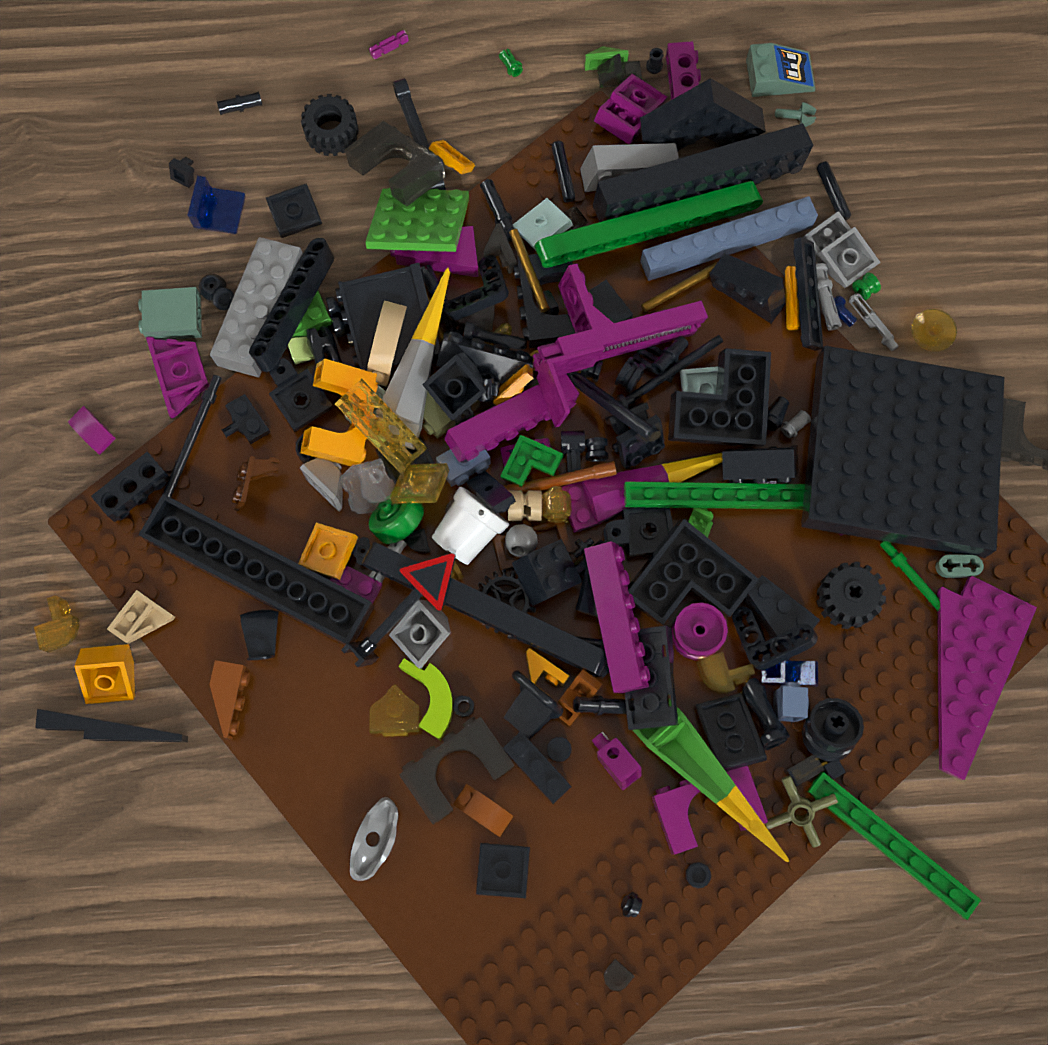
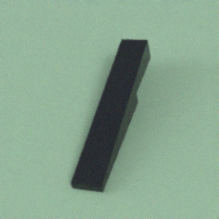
(102, 730)

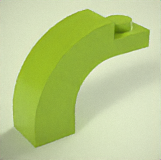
(441, 701)

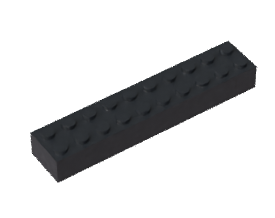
(729, 165)
(257, 571)

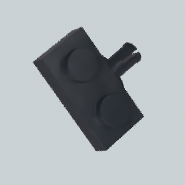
(245, 420)

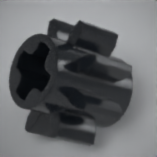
(492, 387)

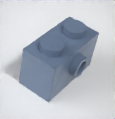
(460, 472)
(791, 702)

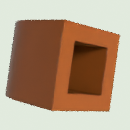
(583, 686)
(483, 810)

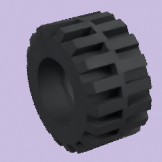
(325, 110)

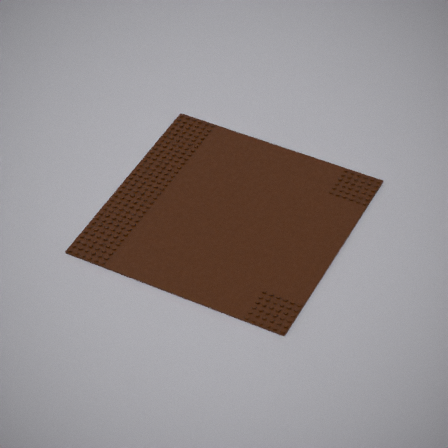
(539, 961)

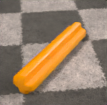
(792, 301)

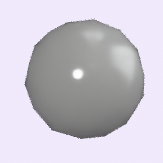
(521, 540)

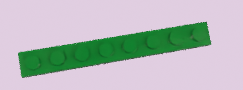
(713, 495)
(896, 847)

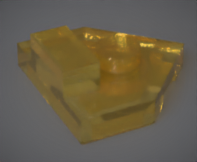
(394, 714)

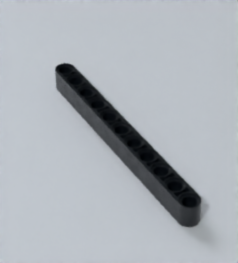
(497, 614)

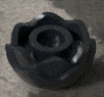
(207, 281)

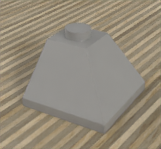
(325, 478)
(421, 632)

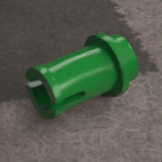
(513, 66)

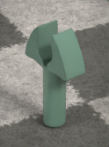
(798, 114)

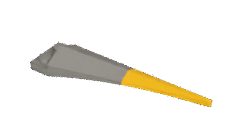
(405, 392)

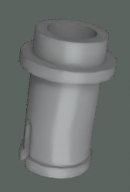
(795, 424)

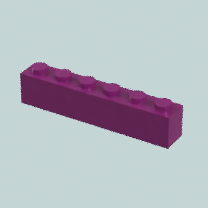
(504, 421)
(616, 617)

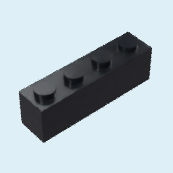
(487, 358)

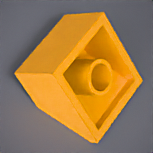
(106, 673)

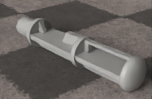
(873, 321)

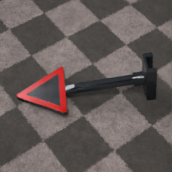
(430, 580)

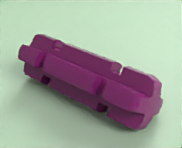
(388, 44)

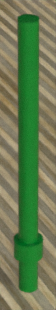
(899, 560)

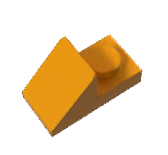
(539, 665)

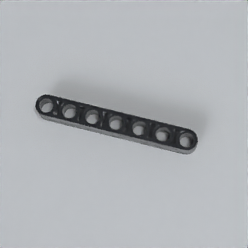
(291, 305)

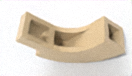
(386, 341)

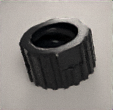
(471, 706)

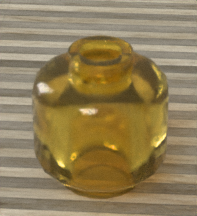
(556, 504)

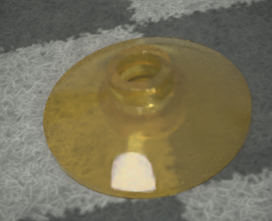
(940, 324)

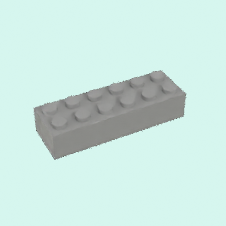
(254, 299)

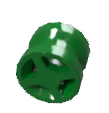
(866, 286)

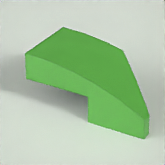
(701, 520)

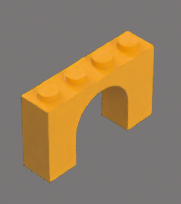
(338, 447)

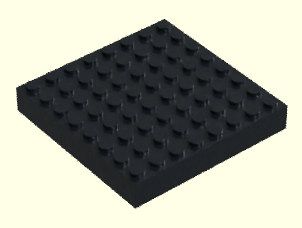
(904, 452)

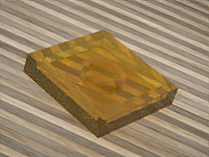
(420, 483)

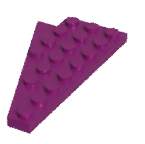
(975, 655)

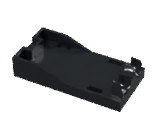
(652, 703)

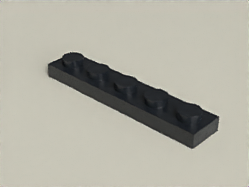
(808, 294)

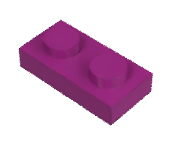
(359, 584)

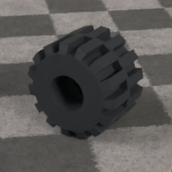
(840, 605)

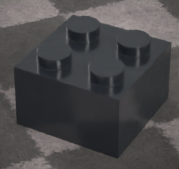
(546, 572)

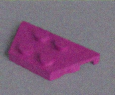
(178, 372)

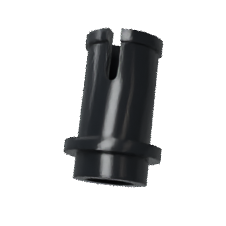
(654, 64)

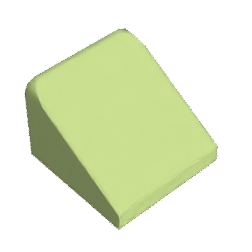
(300, 350)

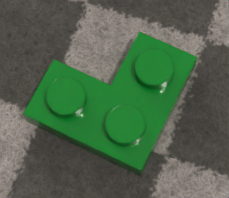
(530, 454)

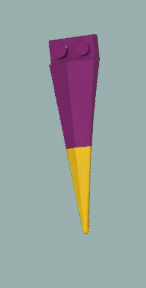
(603, 498)

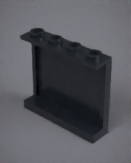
(363, 305)

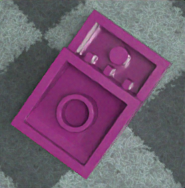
(626, 106)

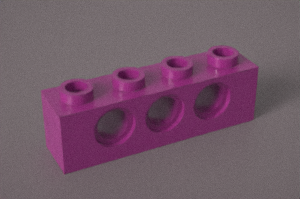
(680, 55)

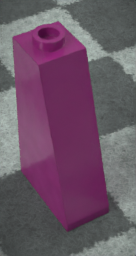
(459, 262)

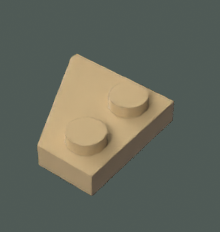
(139, 618)

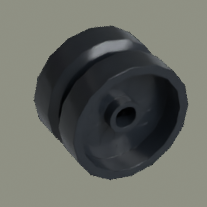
(832, 729)

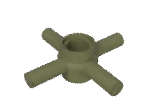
(804, 820)

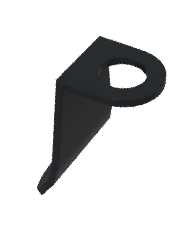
(260, 633)

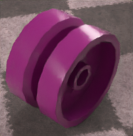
(710, 623)

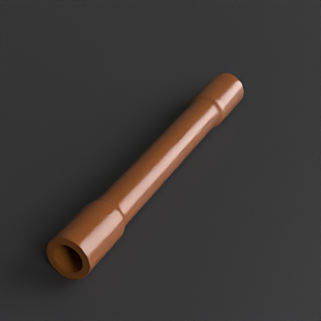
(595, 472)

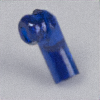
(844, 314)

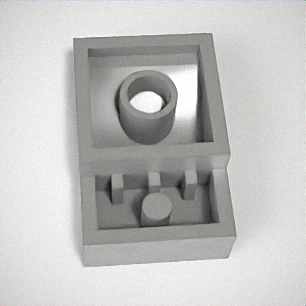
(842, 250)

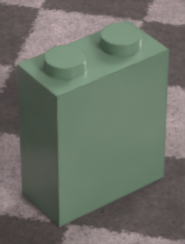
(171, 313)

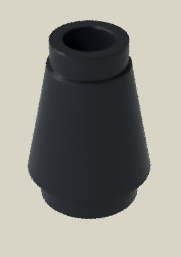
(776, 413)

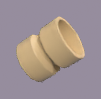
(531, 511)

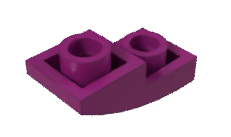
(91, 430)

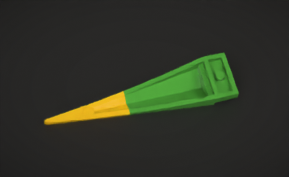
(692, 758)

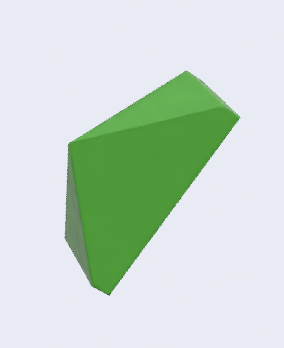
(601, 55)

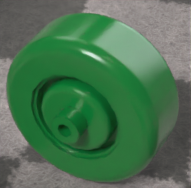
(395, 521)

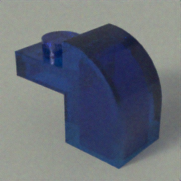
(791, 671)

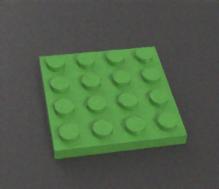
(425, 225)

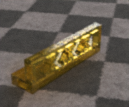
(377, 429)

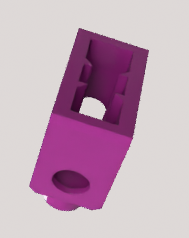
(623, 768)

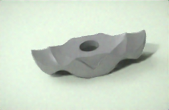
(365, 858)

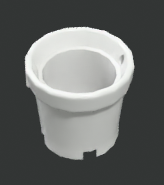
(466, 528)

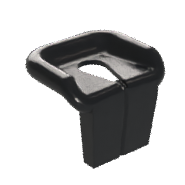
(532, 707)

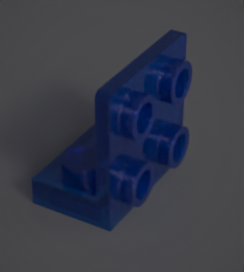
(215, 208)

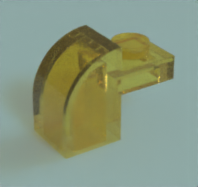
(59, 631)
(718, 676)

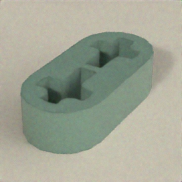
(959, 571)

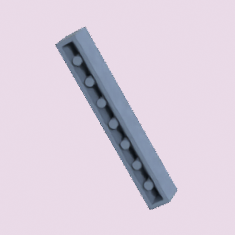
(728, 238)

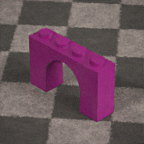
(674, 804)

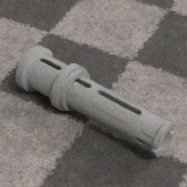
(826, 298)

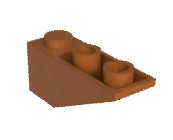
(227, 690)

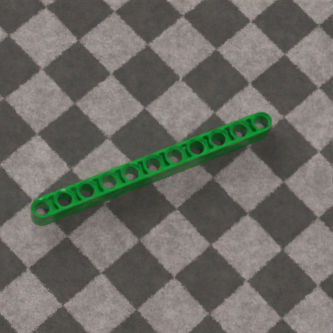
(647, 224)

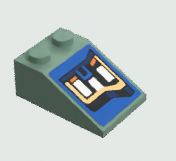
(779, 70)

